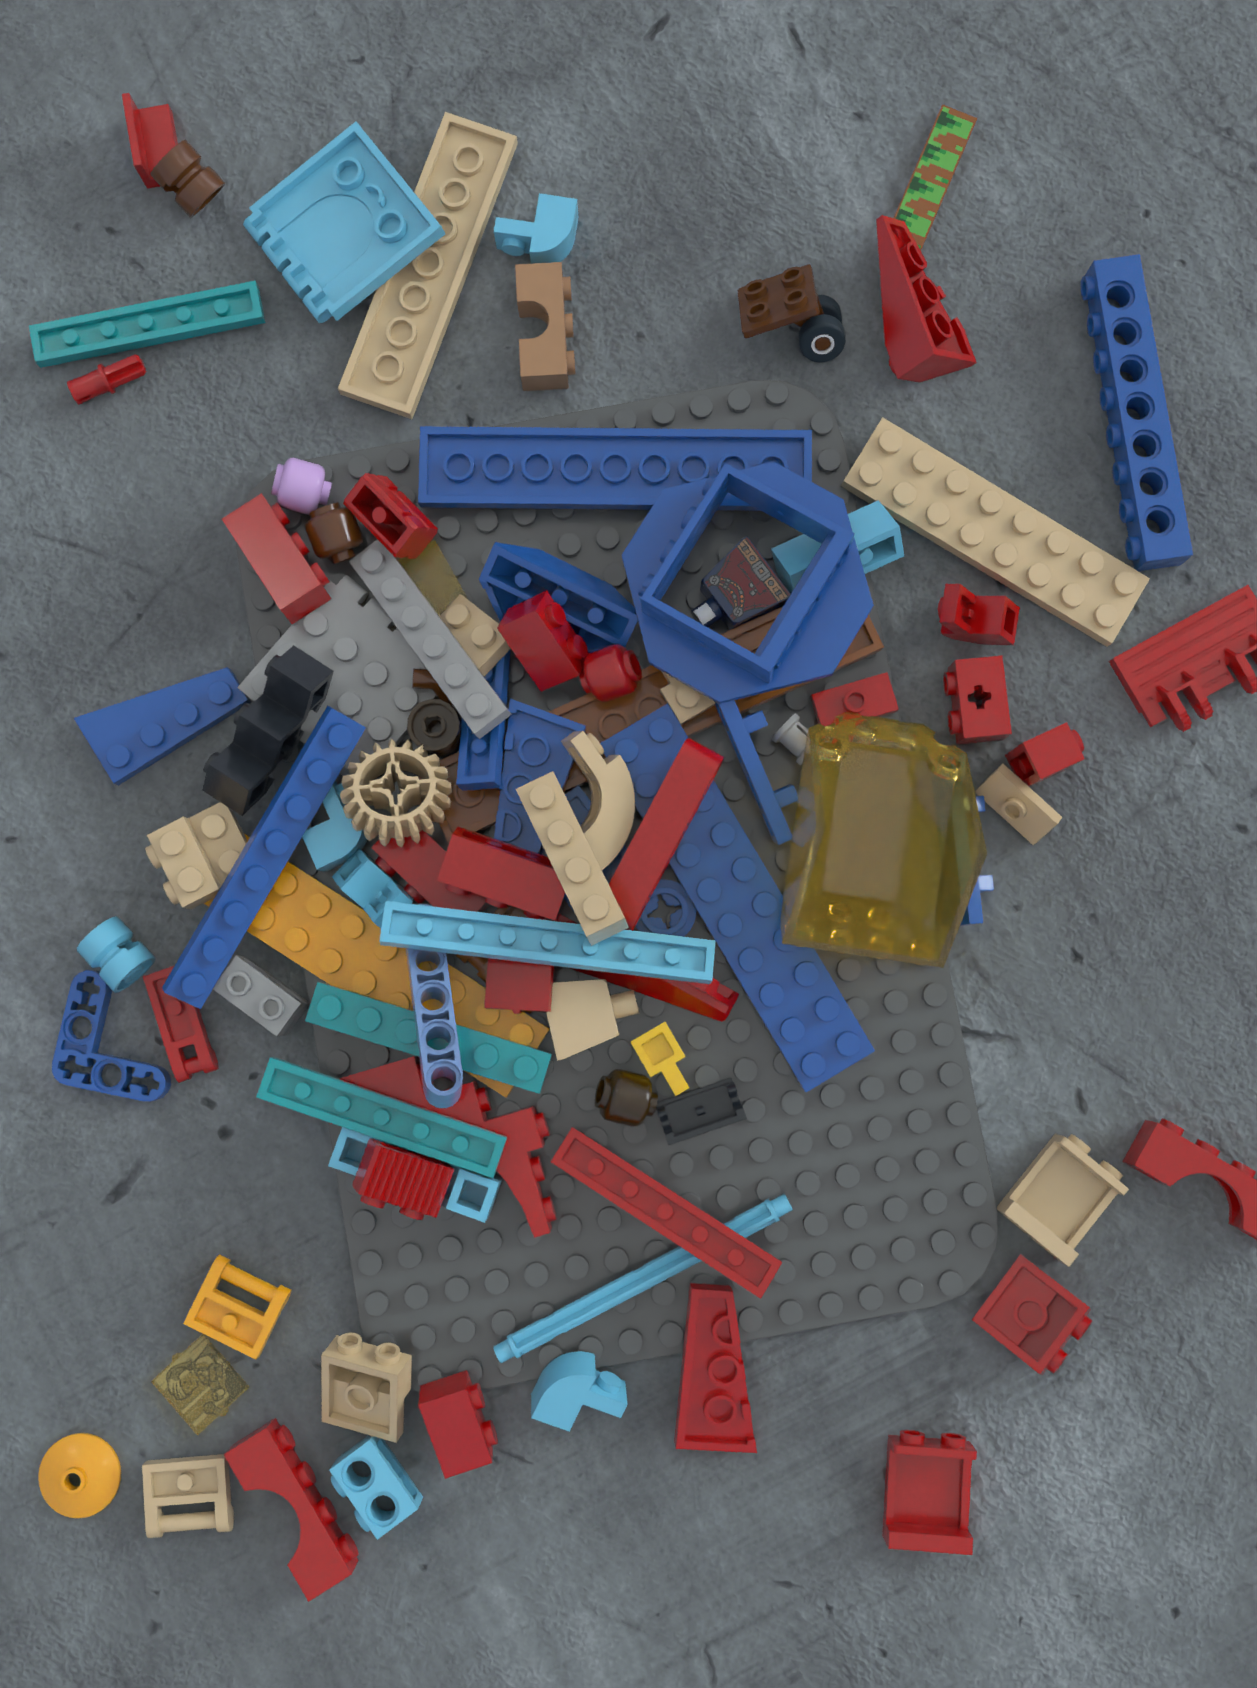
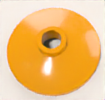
(94, 1464)

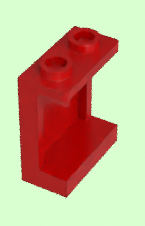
(928, 1493)

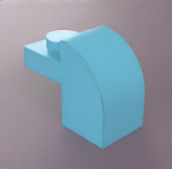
(547, 237)
(335, 839)
(369, 885)
(574, 1382)

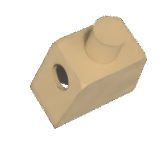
(586, 1015)

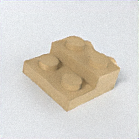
(197, 854)
(365, 1386)

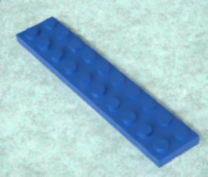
(590, 464)
(744, 914)

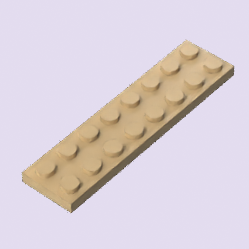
(417, 303)
(996, 532)

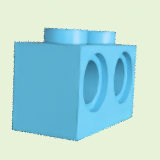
(386, 1479)

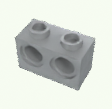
(261, 995)

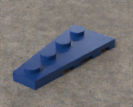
(151, 726)
(531, 751)

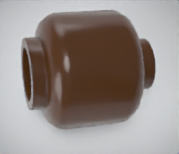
(333, 532)

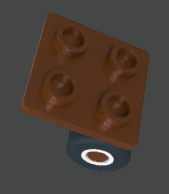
(789, 300)

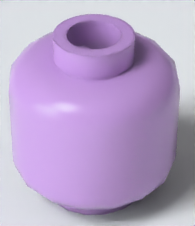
(300, 486)

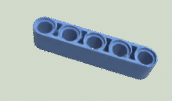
(434, 1024)

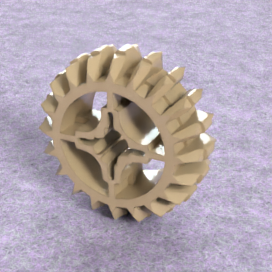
(364, 791)

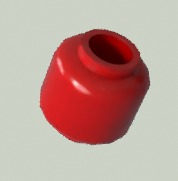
(610, 673)

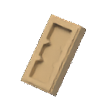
(1018, 804)

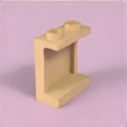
(1061, 1196)

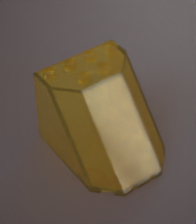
(881, 842)

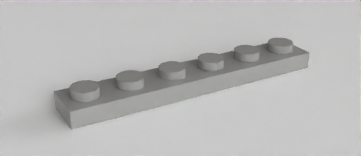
(430, 639)

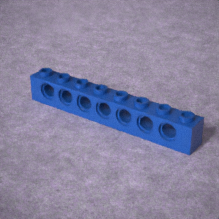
(1124, 281)

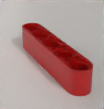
(663, 828)

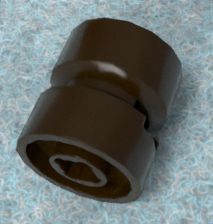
(435, 727)

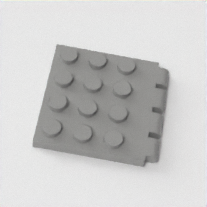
(368, 663)

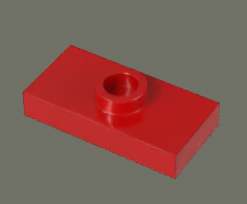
(865, 697)

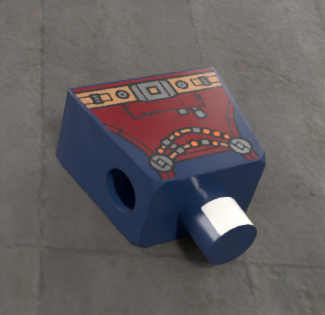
(740, 588)

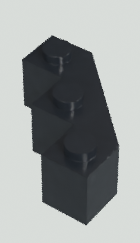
(267, 730)

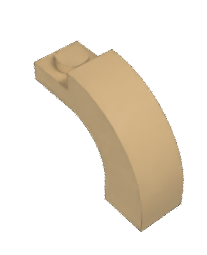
(611, 796)

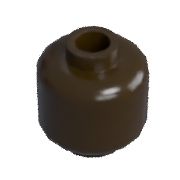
(625, 1097)

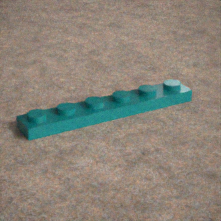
(146, 324)
(396, 1029)
(382, 1117)

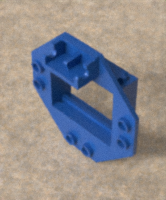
(814, 622)

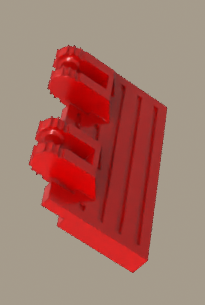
(1192, 659)

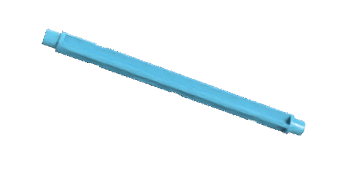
(630, 1285)

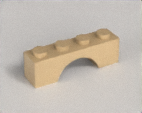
(572, 858)

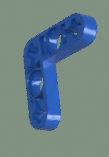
(86, 1049)

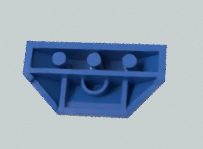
(590, 604)

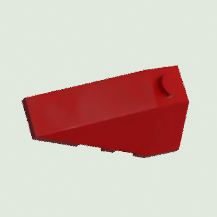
(916, 325)

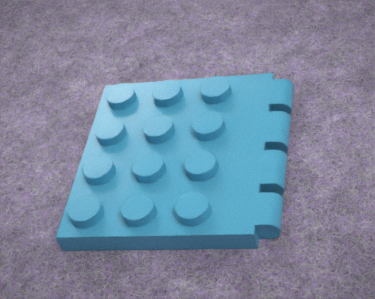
(341, 225)

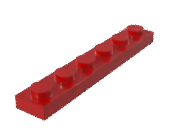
(666, 1212)

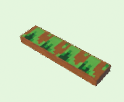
(934, 171)

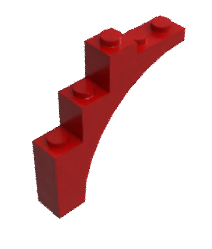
(522, 1127)

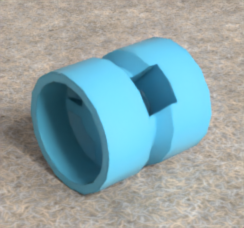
(115, 953)

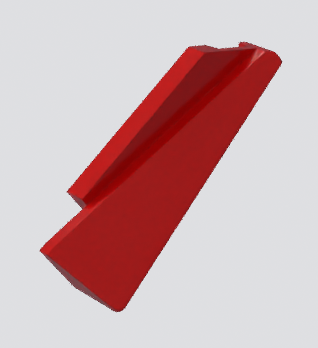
(705, 999)

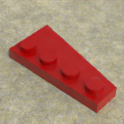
(713, 1388)

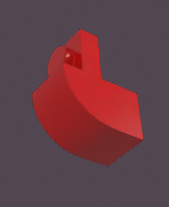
(977, 618)

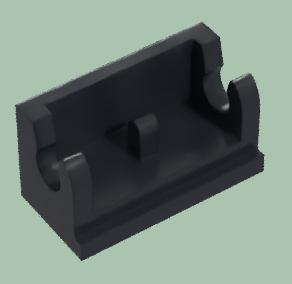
(700, 1111)

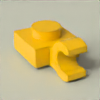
(660, 1053)

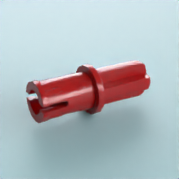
(106, 378)

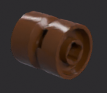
(184, 175)

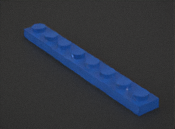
(263, 858)

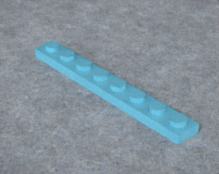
(545, 943)

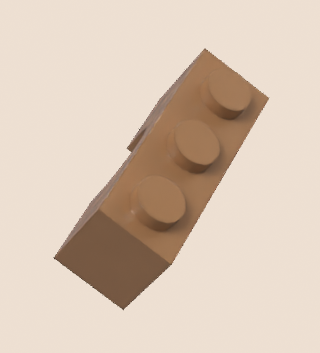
(542, 295)

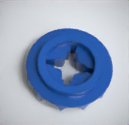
(680, 921)

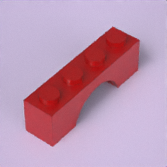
(1167, 1157)
(270, 1463)

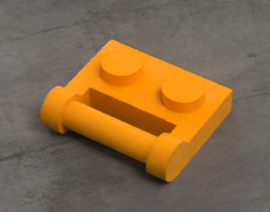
(231, 1319)

